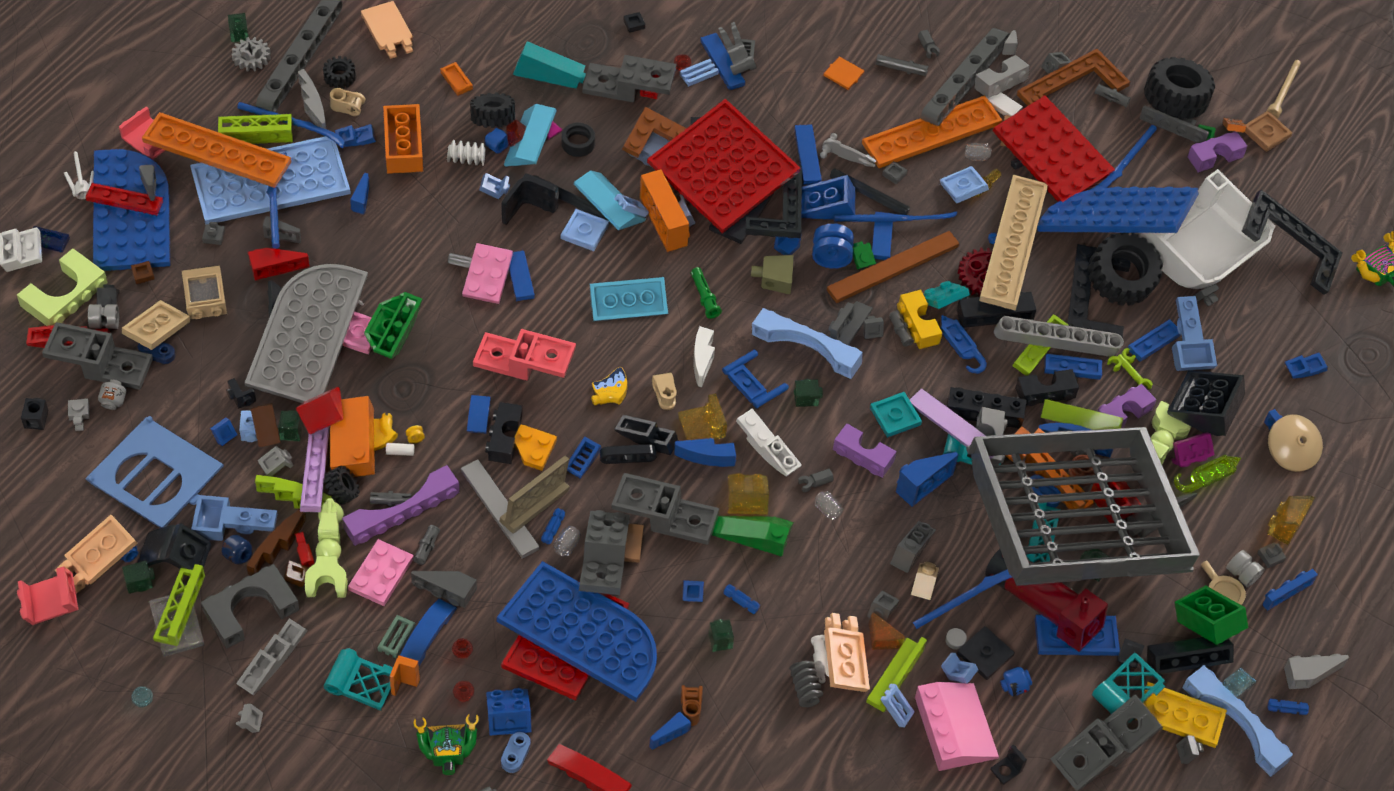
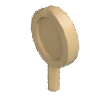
(1225, 585)

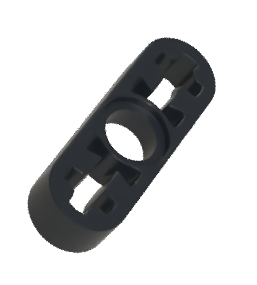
(628, 454)

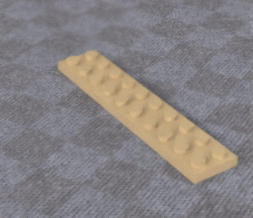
(1013, 243)

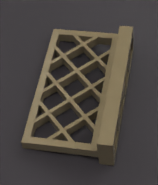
(536, 496)

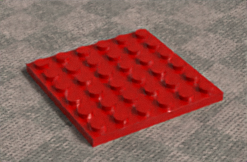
(724, 165)

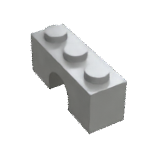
(992, 83)
(992, 423)

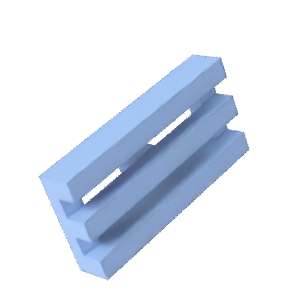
(697, 70)
(631, 205)
(896, 708)

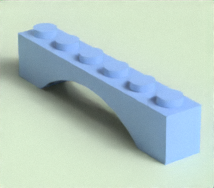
(774, 327)
(1268, 750)

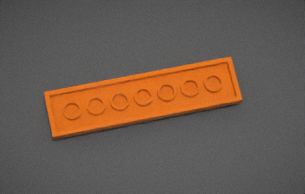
(923, 136)
(217, 149)

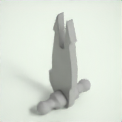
(846, 152)

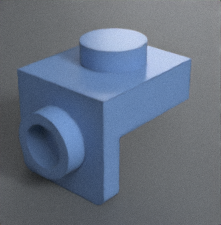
(494, 186)
(958, 670)

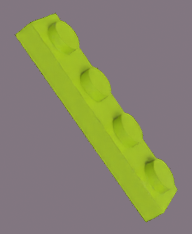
(1033, 353)

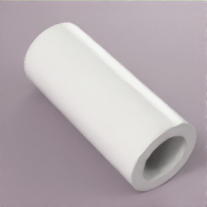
(400, 449)

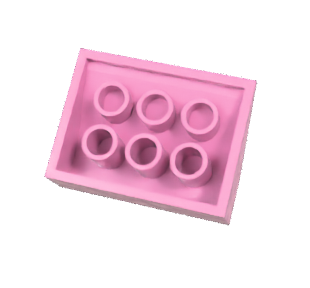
(955, 724)

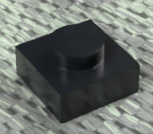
(634, 22)

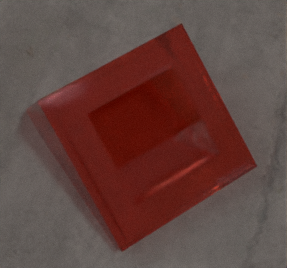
(515, 132)

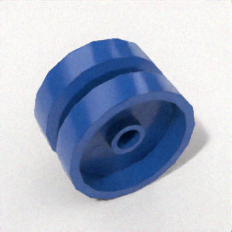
(833, 246)

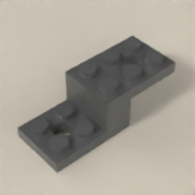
(625, 81)
(97, 355)
(665, 508)
(604, 552)
(1106, 743)

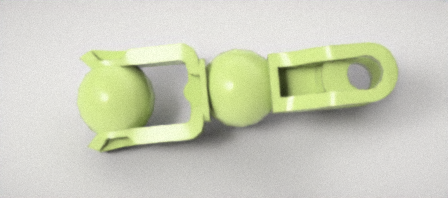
(1167, 431)
(327, 552)

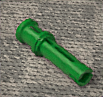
(707, 298)

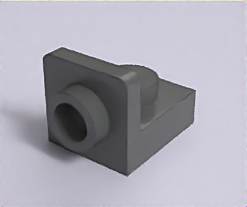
(1055, 61)
(883, 605)

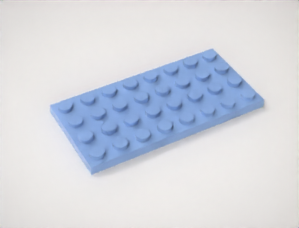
(312, 176)

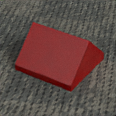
(321, 410)

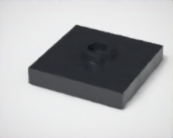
(986, 652)

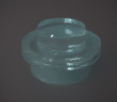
(142, 696)

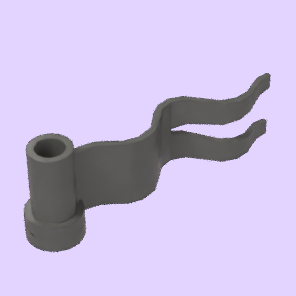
(737, 52)

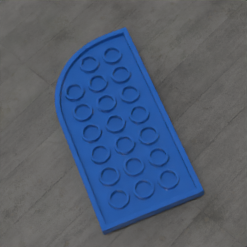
(1121, 210)
(125, 235)
(583, 630)

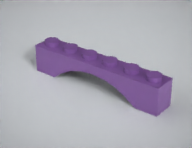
(367, 523)

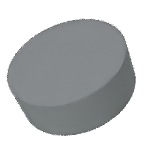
(956, 638)

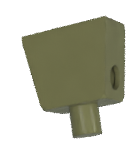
(775, 273)

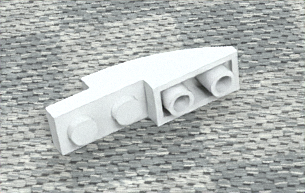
(768, 445)

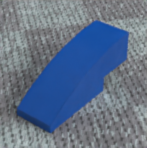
(706, 452)

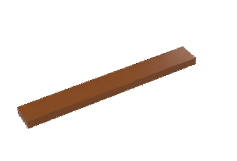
(892, 266)

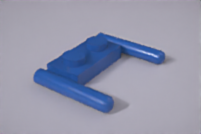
(748, 384)

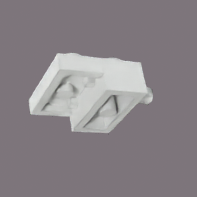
(20, 248)

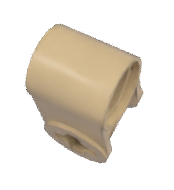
(346, 101)
(665, 390)

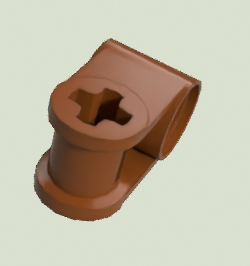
(691, 702)

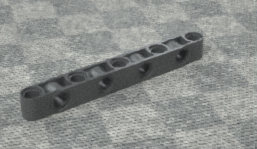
(298, 54)
(964, 77)

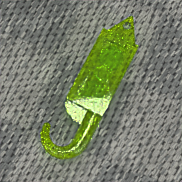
(1209, 473)

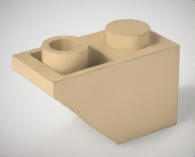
(925, 580)

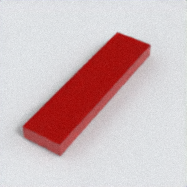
(123, 199)

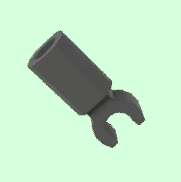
(928, 43)
(816, 479)

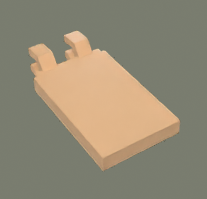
(388, 28)
(98, 552)
(846, 654)

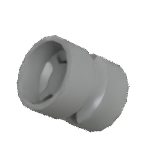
(96, 316)
(1243, 566)

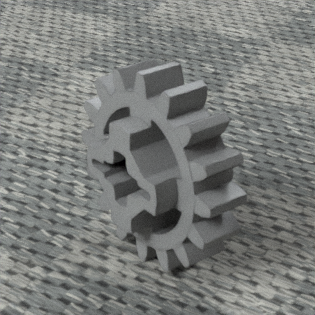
(242, 54)

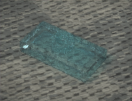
(1239, 682)

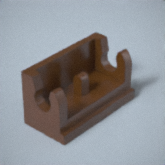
(265, 425)

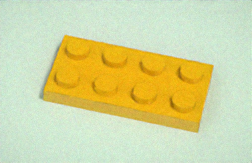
(1187, 715)

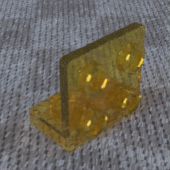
(704, 421)
(748, 494)

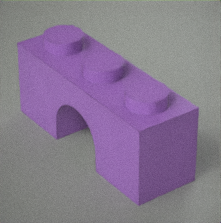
(1204, 154)
(1135, 400)
(875, 460)

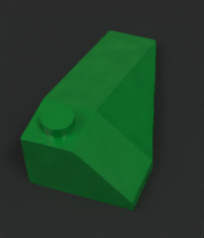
(758, 532)

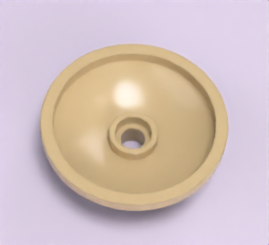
(1286, 445)

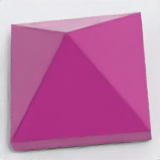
(554, 130)

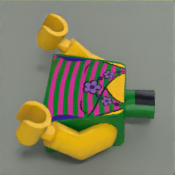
(1379, 264)

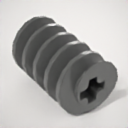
(806, 683)

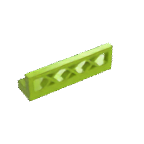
(255, 132)
(183, 608)
(897, 670)

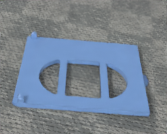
(160, 444)

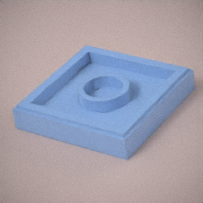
(964, 184)
(584, 229)

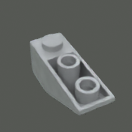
(1307, 671)

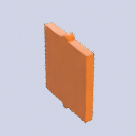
(843, 73)

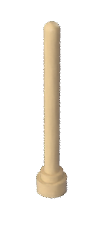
(1275, 108)

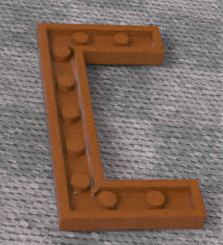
(1071, 72)
(646, 124)

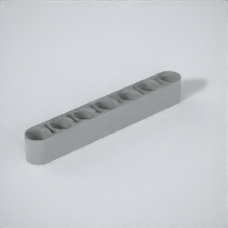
(1066, 336)

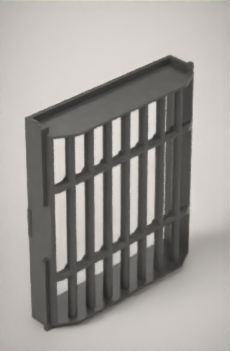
(1147, 471)

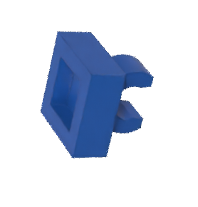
(223, 431)

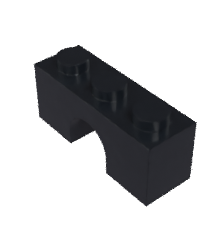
(1063, 387)
(507, 418)

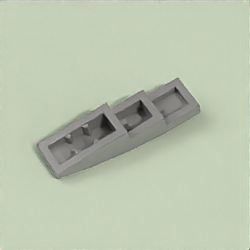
(312, 100)
(272, 657)

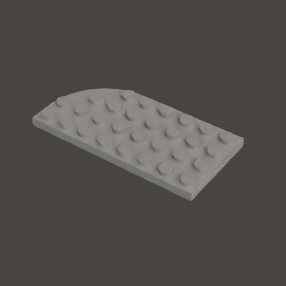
(306, 332)

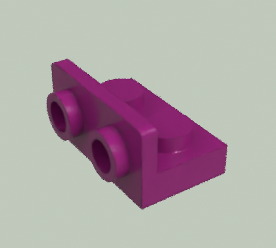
(1193, 449)

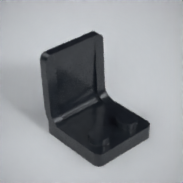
(531, 191)
(175, 546)

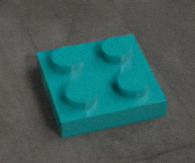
(945, 294)
(895, 414)

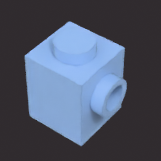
(247, 428)

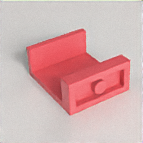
(133, 131)
(48, 598)

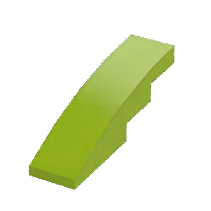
(1079, 416)
(283, 489)

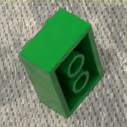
(1211, 614)

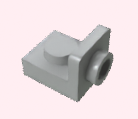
(275, 460)

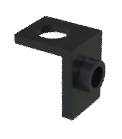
(1014, 760)

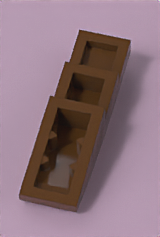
(279, 538)

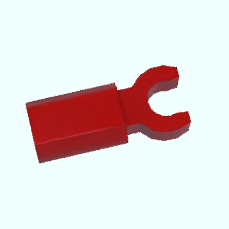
(304, 551)

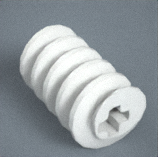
(466, 152)

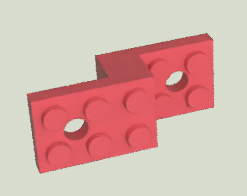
(524, 354)

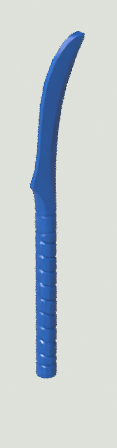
(296, 122)
(1119, 169)
(272, 192)
(888, 218)
(984, 585)

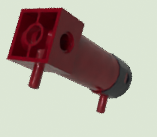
(1076, 615)

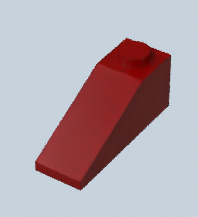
(272, 262)

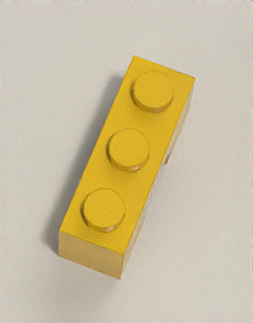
(924, 332)

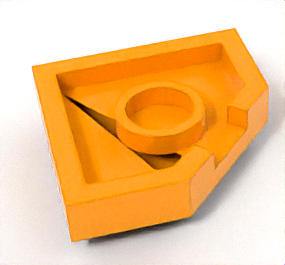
(534, 446)

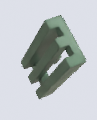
(389, 650)

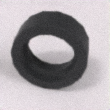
(578, 129)

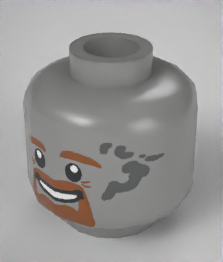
(112, 394)

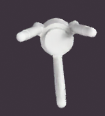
(81, 186)

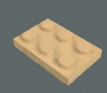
(155, 325)

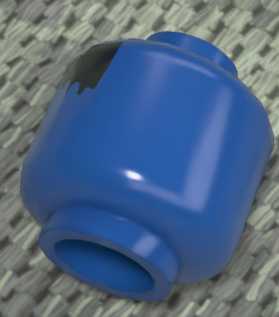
(1016, 681)

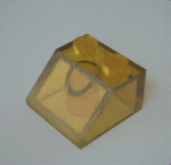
(1289, 517)

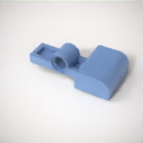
(1193, 351)
(216, 514)

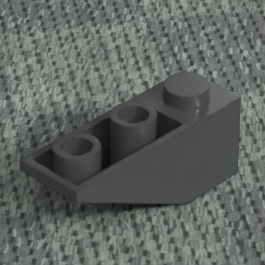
(912, 546)
(450, 585)

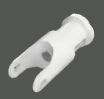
(820, 657)

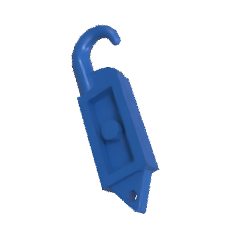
(962, 343)

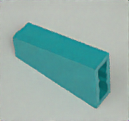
(548, 67)

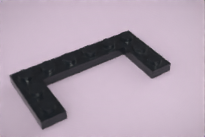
(1266, 207)
(791, 220)
(1081, 291)

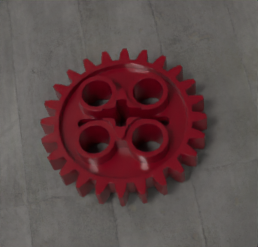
(973, 269)

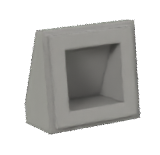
(1010, 44)

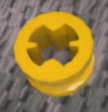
(415, 434)

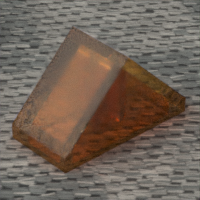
(884, 635)

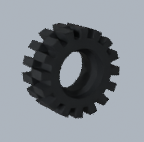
(339, 65)
(341, 485)

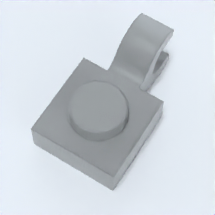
(78, 411)

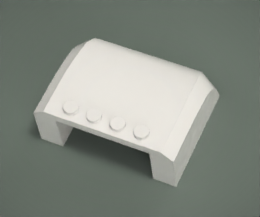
(1210, 237)

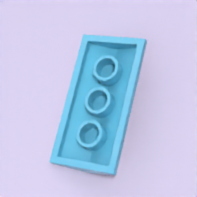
(537, 123)
(601, 195)
(628, 299)

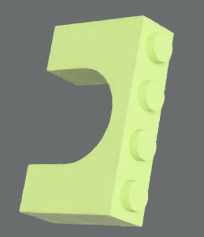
(57, 309)

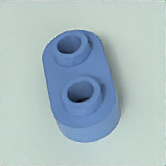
(516, 751)

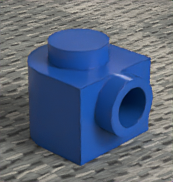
(496, 140)

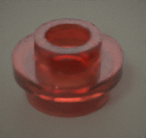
(682, 61)
(462, 643)
(463, 696)

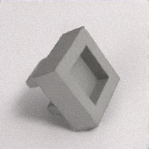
(250, 718)

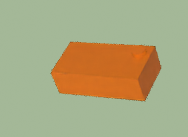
(403, 138)
(664, 210)
(354, 437)

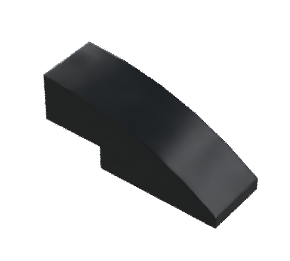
(647, 433)

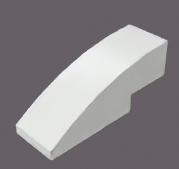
(703, 354)

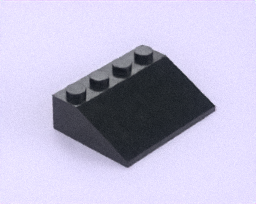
(1208, 401)

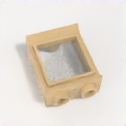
(204, 292)

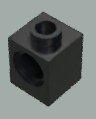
(34, 420)

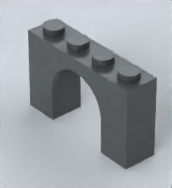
(266, 584)

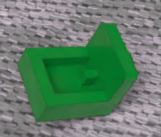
(863, 255)

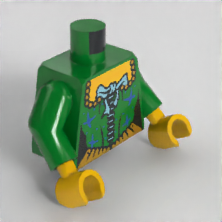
(447, 744)

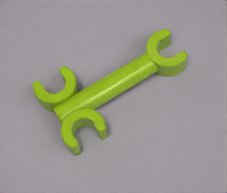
(1125, 361)

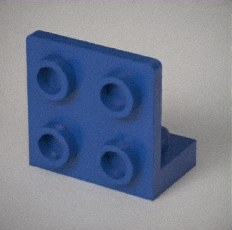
(508, 711)

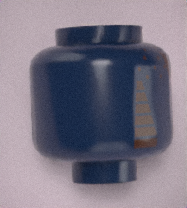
(237, 549)

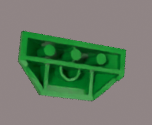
(392, 324)

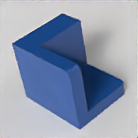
(787, 245)

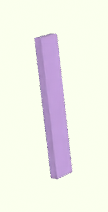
(945, 418)
(315, 471)

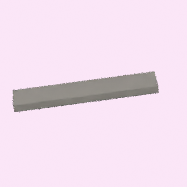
(497, 506)

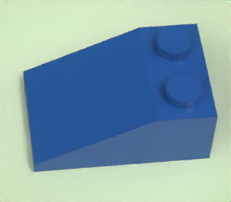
(828, 199)
(924, 476)

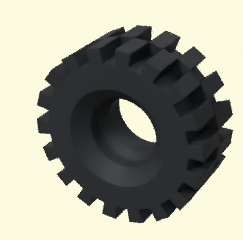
(492, 110)

